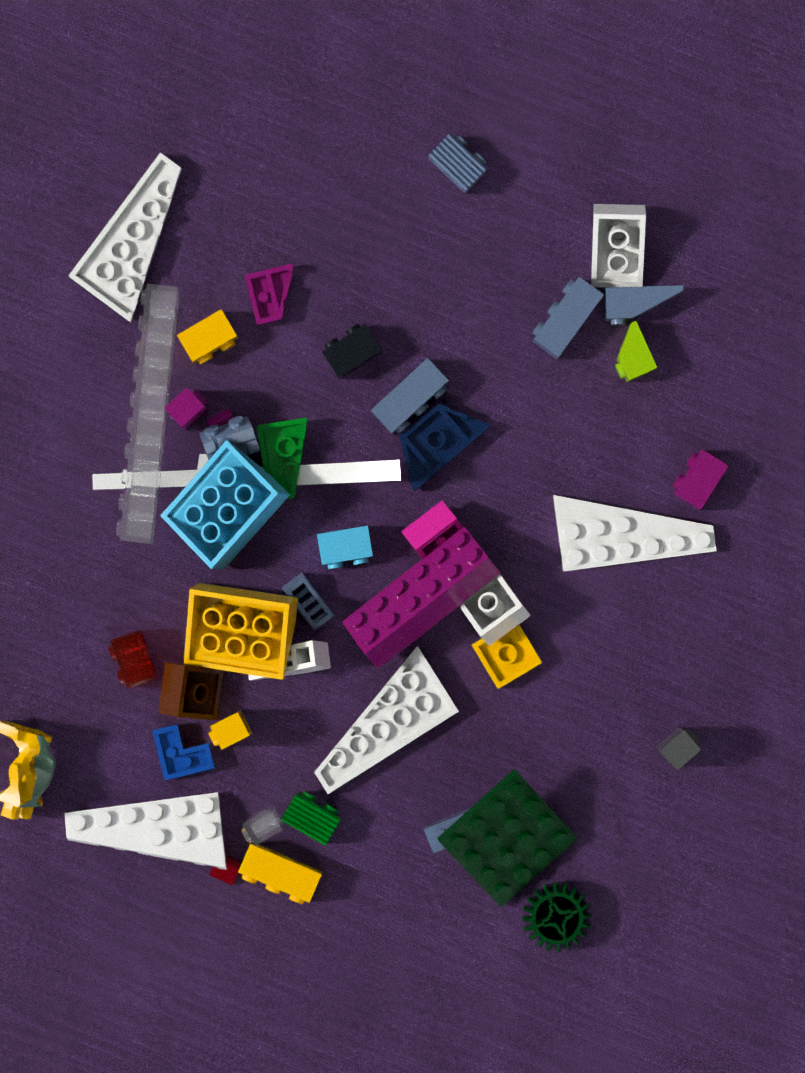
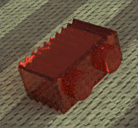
(133, 659)

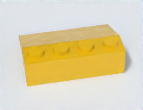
(239, 630)

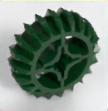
(545, 920)

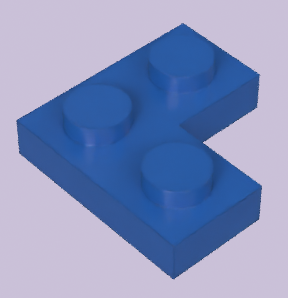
(175, 759)

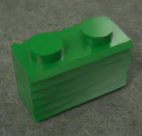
(311, 817)

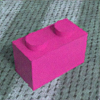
(432, 529)

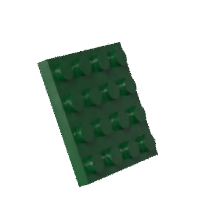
(507, 838)

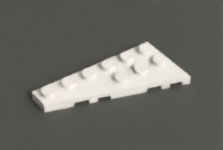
(123, 251)
(611, 535)
(399, 713)
(166, 828)

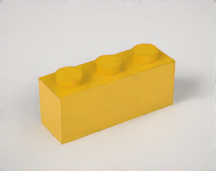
(280, 873)

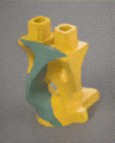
(29, 772)

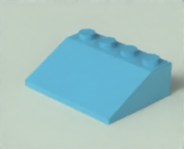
(224, 506)

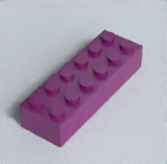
(420, 597)

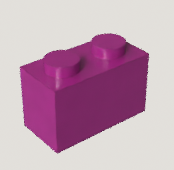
(187, 407)
(699, 479)

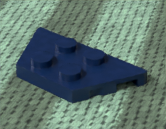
(436, 441)

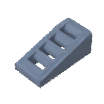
(295, 583)

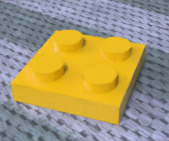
(507, 657)

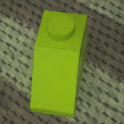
(634, 355)

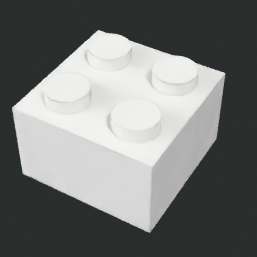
(494, 610)

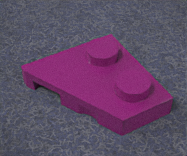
(269, 292)

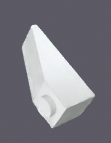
(305, 658)

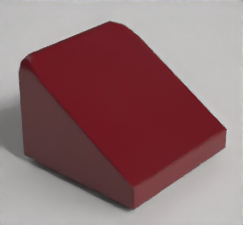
(229, 875)

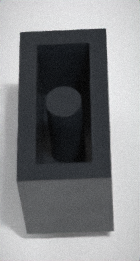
(351, 351)

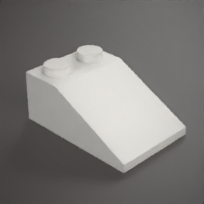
(618, 245)

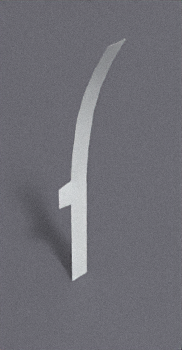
(308, 474)

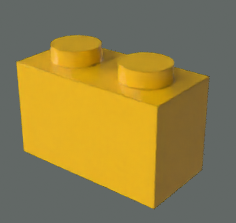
(208, 337)
(229, 730)

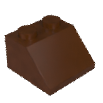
(190, 691)

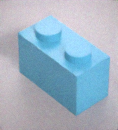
(345, 546)

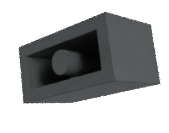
(679, 747)

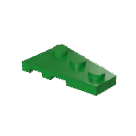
(282, 451)

